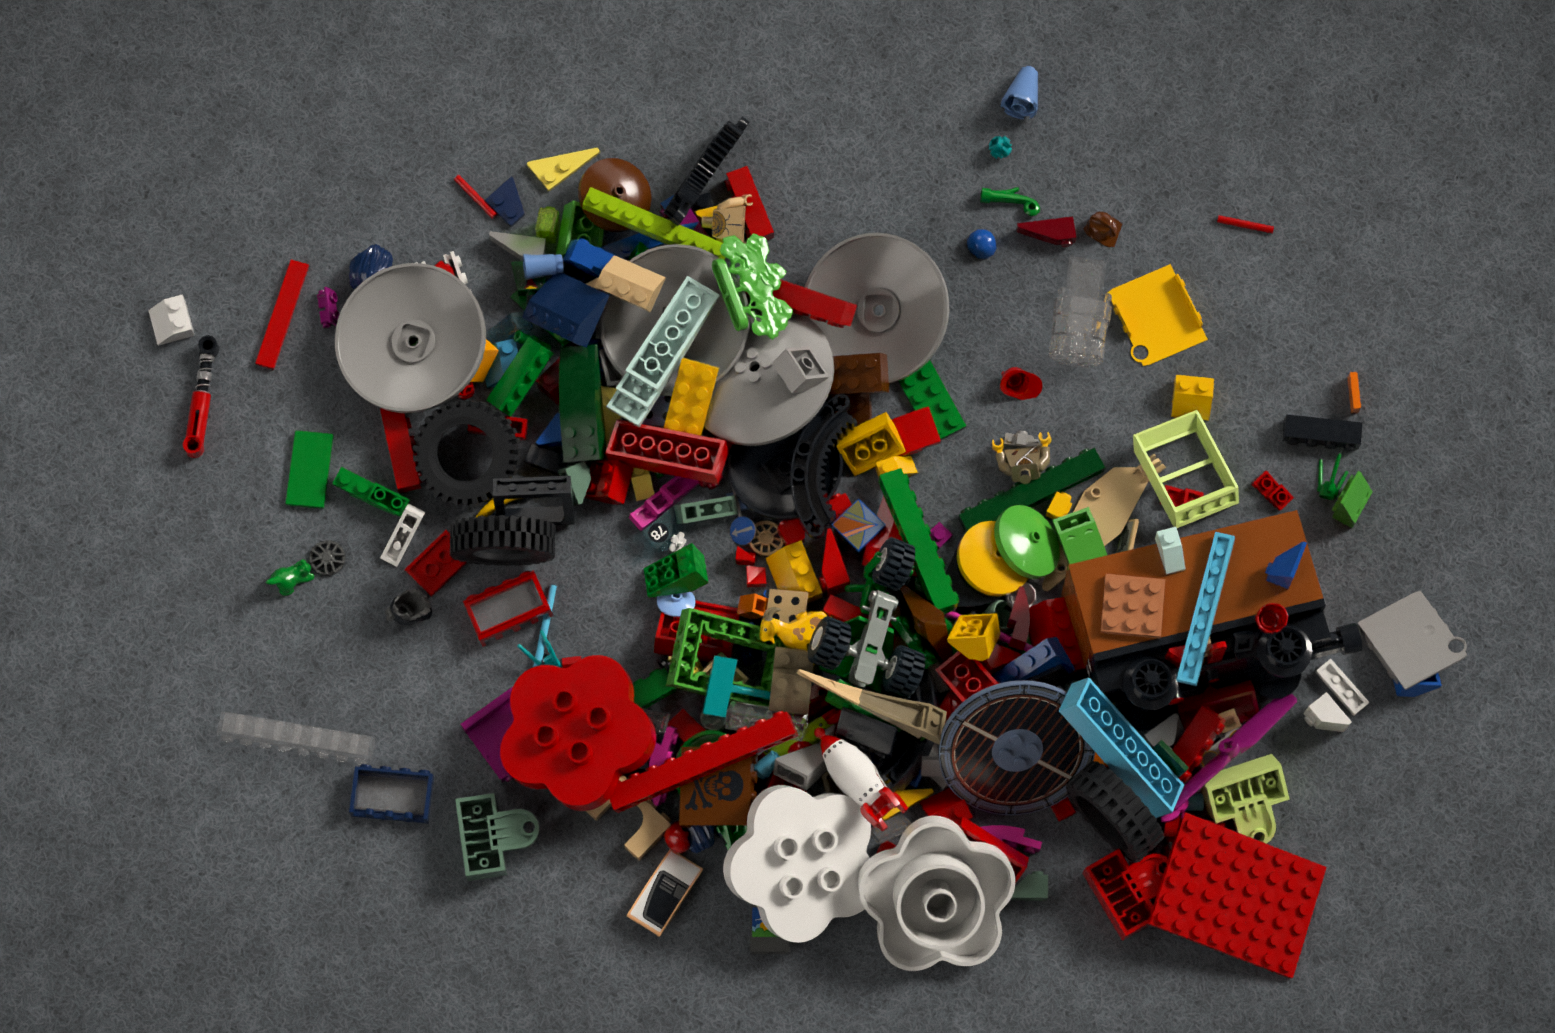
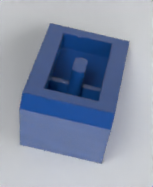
(552, 434)

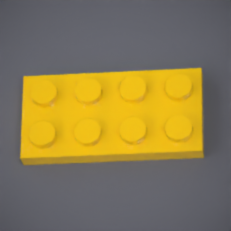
(691, 397)

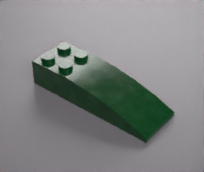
(581, 404)

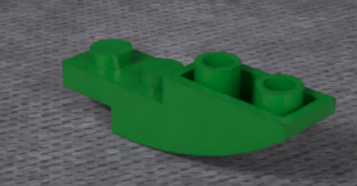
(370, 492)

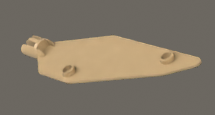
(1111, 505)

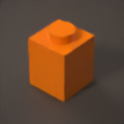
(752, 606)

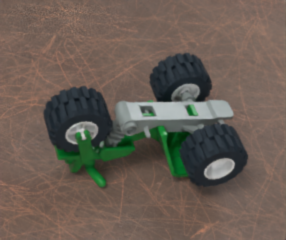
(864, 647)

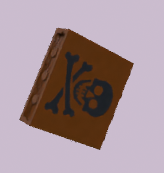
(719, 797)

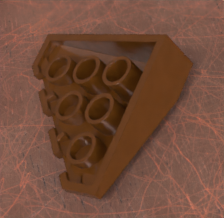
(928, 623)

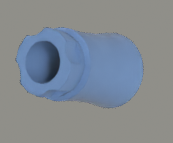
(541, 265)

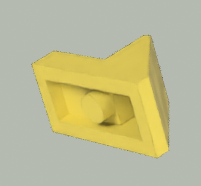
(642, 484)

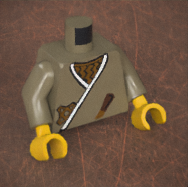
(1023, 463)

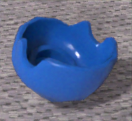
(982, 244)

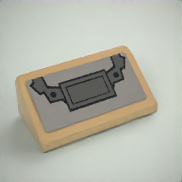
(1128, 536)

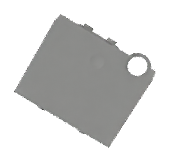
(1411, 640)

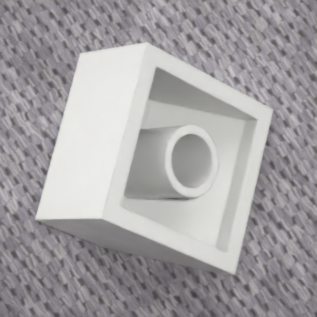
(171, 320)
(1326, 715)

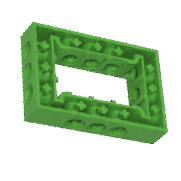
(696, 623)

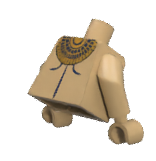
(728, 218)

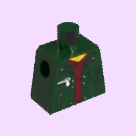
(526, 287)

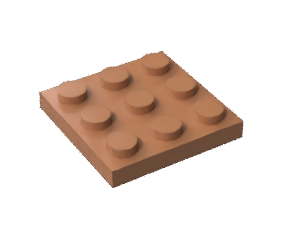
(1132, 606)

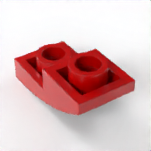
(1272, 491)

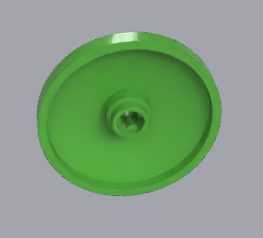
(1027, 542)

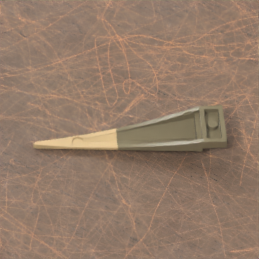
(909, 715)

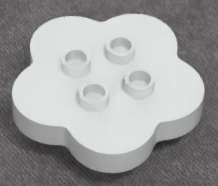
(799, 860)
(937, 896)

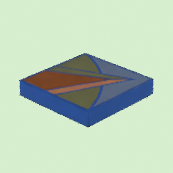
(858, 525)

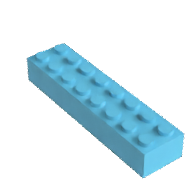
(1121, 747)

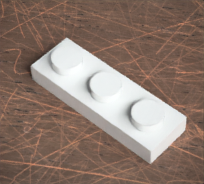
(1342, 687)

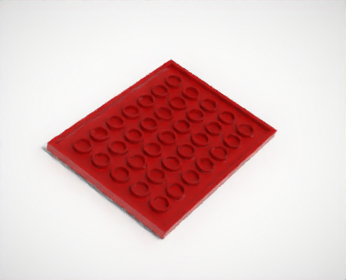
(1237, 895)

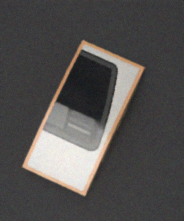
(664, 892)

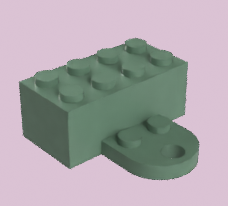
(490, 833)

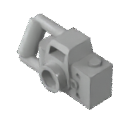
(1020, 440)

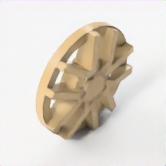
(766, 539)

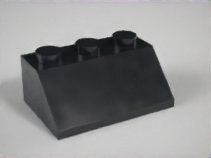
(868, 734)

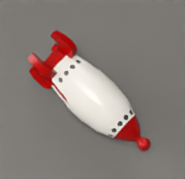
(858, 779)

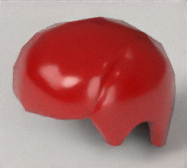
(1271, 618)
(676, 838)

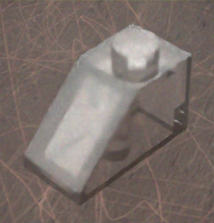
(659, 720)

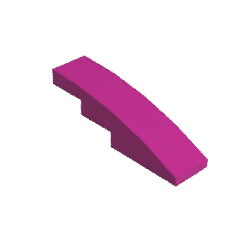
(662, 501)

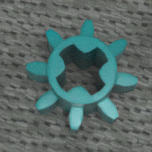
(1000, 147)

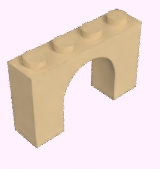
(650, 832)

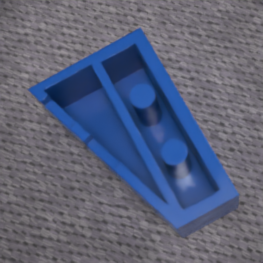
(587, 257)

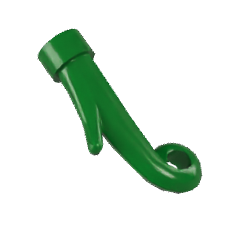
(1008, 196)

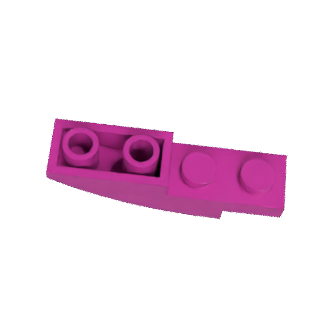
(662, 753)
(1014, 837)

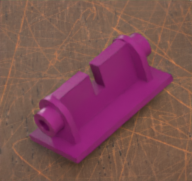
(327, 299)

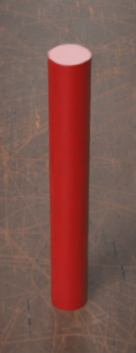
(475, 196)
(1245, 224)

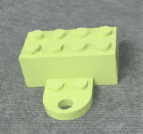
(1247, 796)

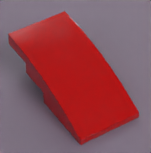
(916, 431)

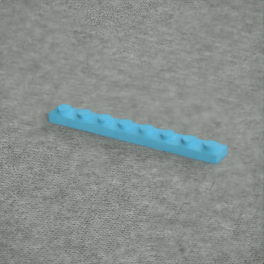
(1205, 609)

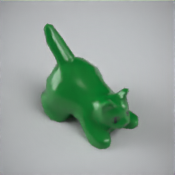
(289, 577)

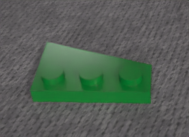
(914, 641)

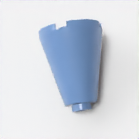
(1022, 94)

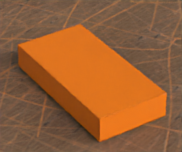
(1354, 393)

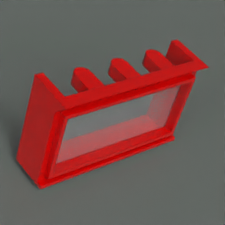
(507, 606)

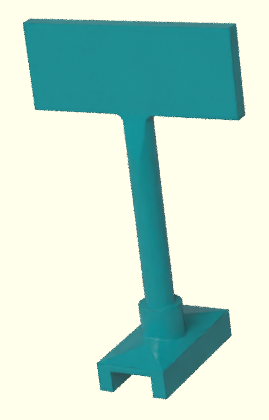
(721, 686)

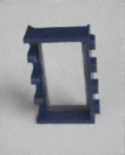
(391, 794)

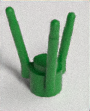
(1328, 489)

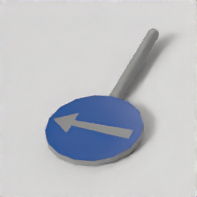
(742, 528)

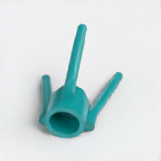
(548, 660)

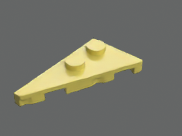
(556, 169)

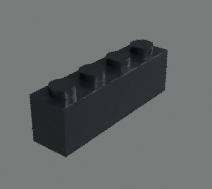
(1322, 431)

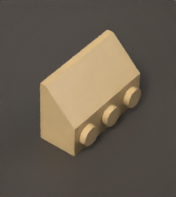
(630, 283)

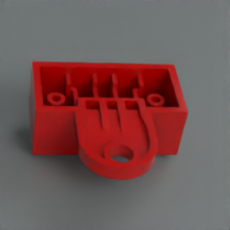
(1126, 889)

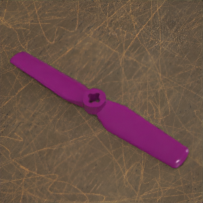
(1241, 741)

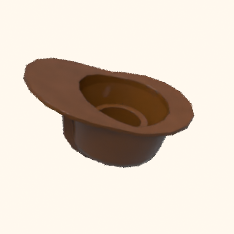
(1103, 228)

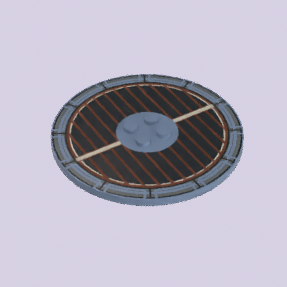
(1012, 748)

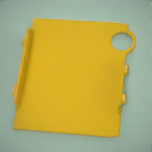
(1158, 314)

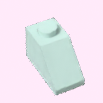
(1170, 550)

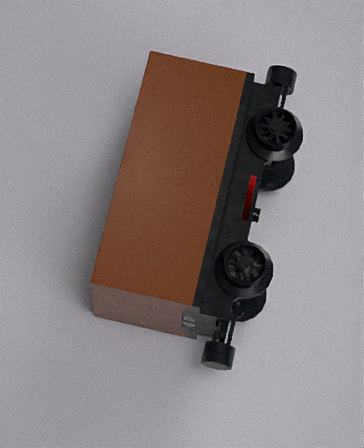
(1135, 669)

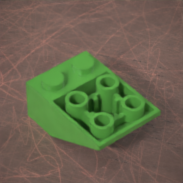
(1352, 500)
(1079, 536)

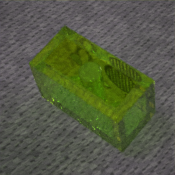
(547, 224)

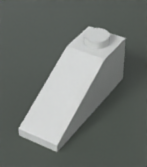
(402, 535)

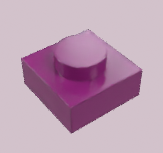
(940, 535)

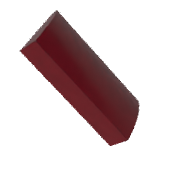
(1237, 696)

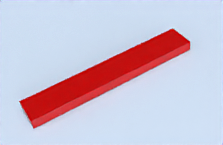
(282, 314)

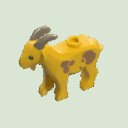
(792, 634)

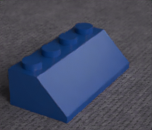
(1034, 661)

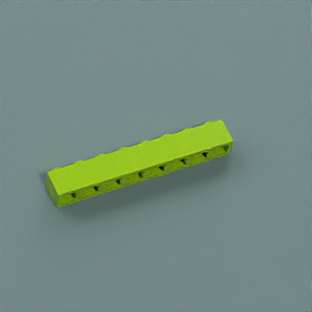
(647, 222)

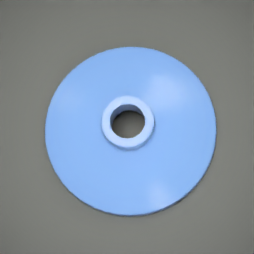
(673, 606)

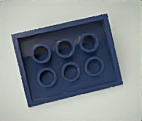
(567, 308)

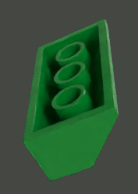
(520, 376)

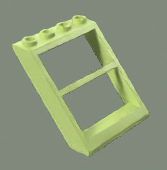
(1169, 432)

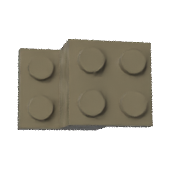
(788, 689)

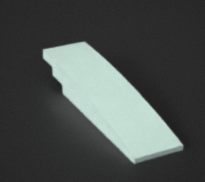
(662, 351)

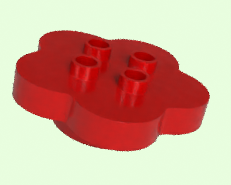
(576, 731)

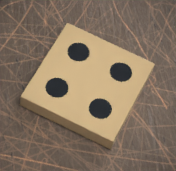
(789, 602)

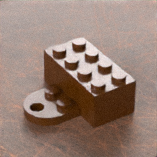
(859, 378)

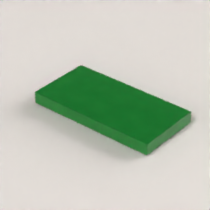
(309, 469)

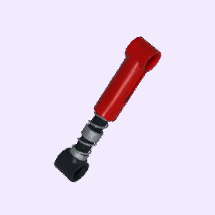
(200, 398)

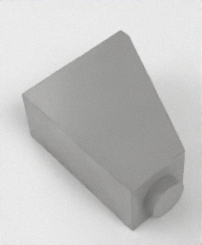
(801, 766)

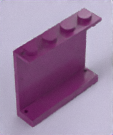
(487, 731)

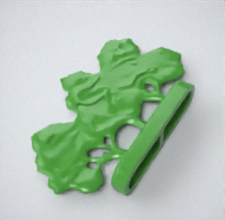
(756, 279)

